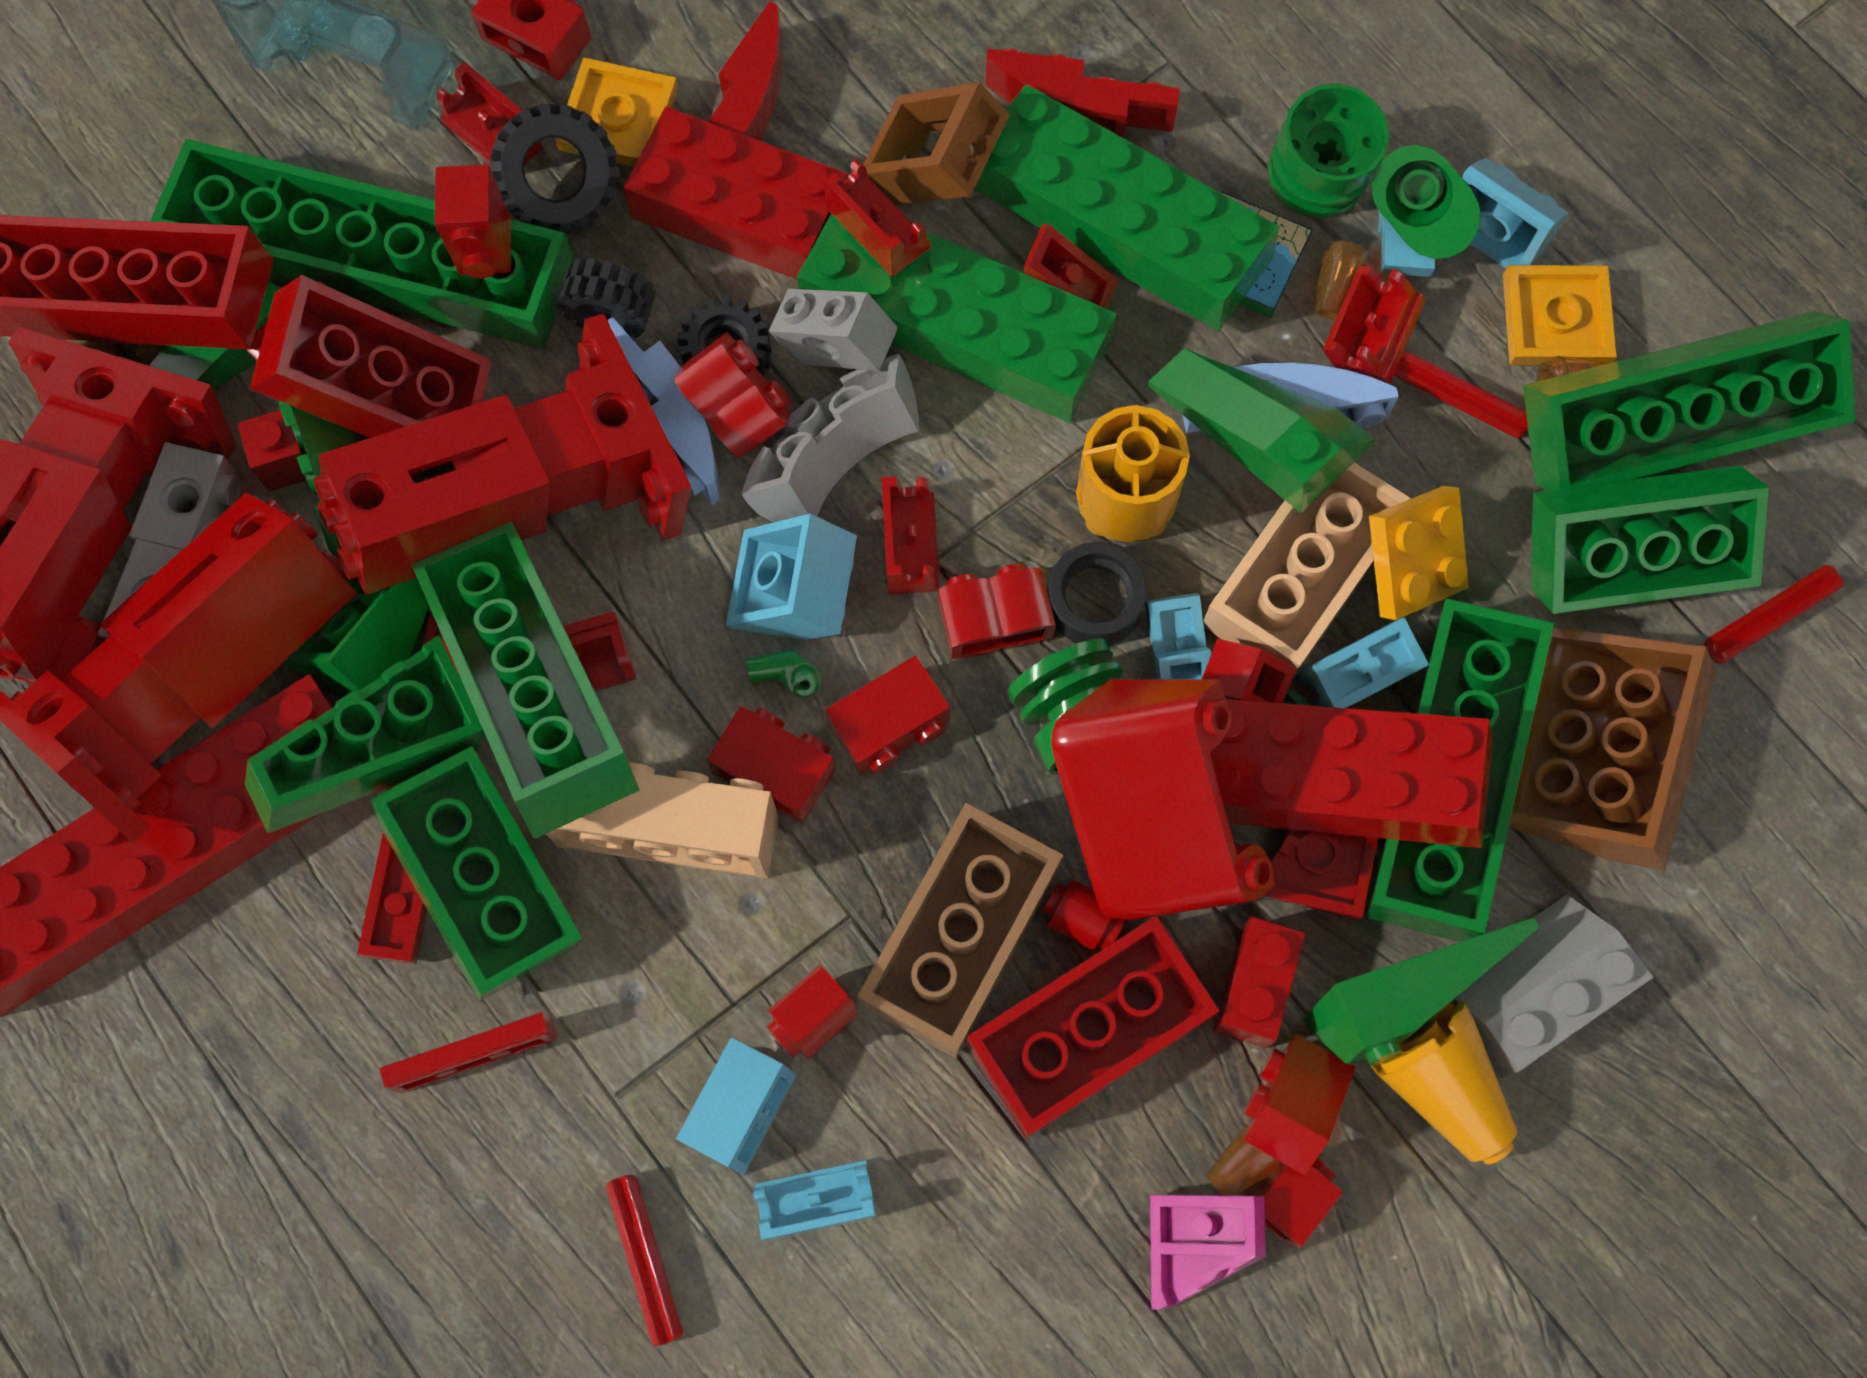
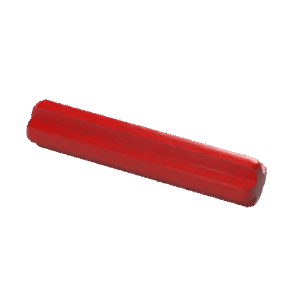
(1462, 395)
(1773, 614)
(644, 1260)

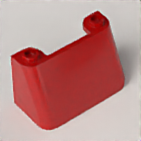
(1151, 801)

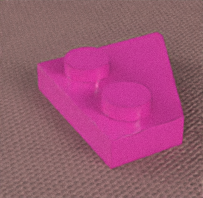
(1201, 1243)

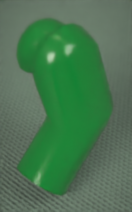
(789, 669)

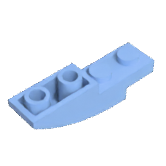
(1353, 394)
(678, 418)

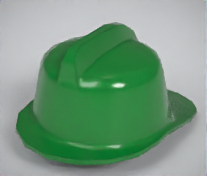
(1426, 201)

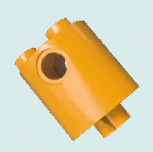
(1131, 473)

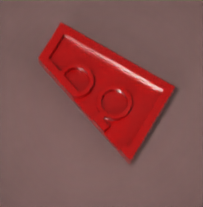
(1323, 872)

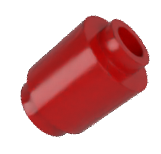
(1078, 916)

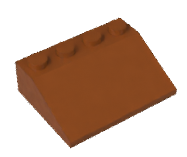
(1613, 744)

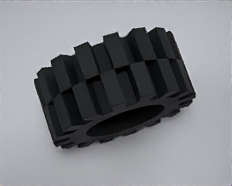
(602, 288)
(725, 319)

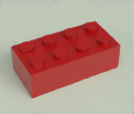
(729, 192)
(360, 362)
(1091, 1027)

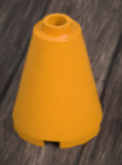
(1453, 1085)

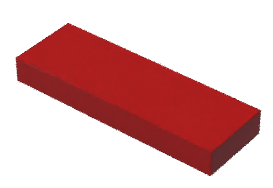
(469, 1053)

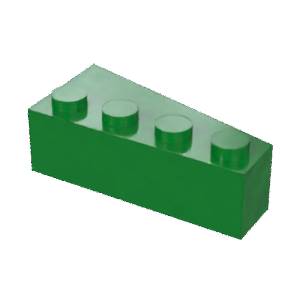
(367, 741)

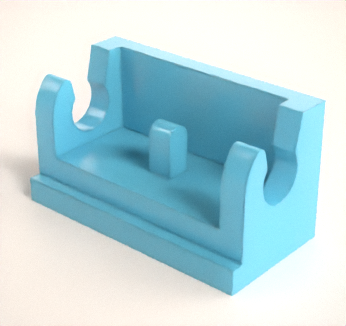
(1365, 666)
(737, 1106)
(814, 1201)

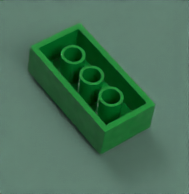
(1648, 539)
(475, 873)

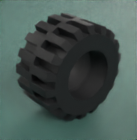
(592, 144)

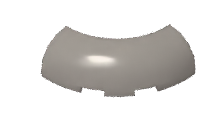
(830, 439)

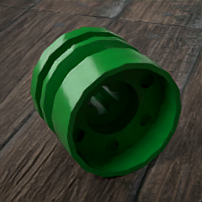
(1331, 127)
(1060, 684)

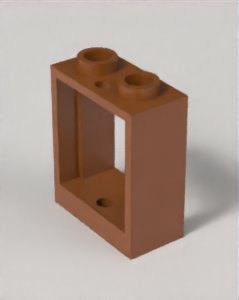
(965, 115)

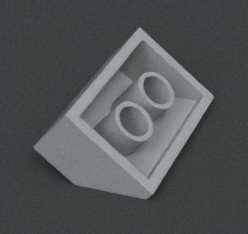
(1552, 985)

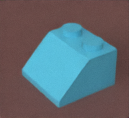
(1514, 217)
(792, 579)

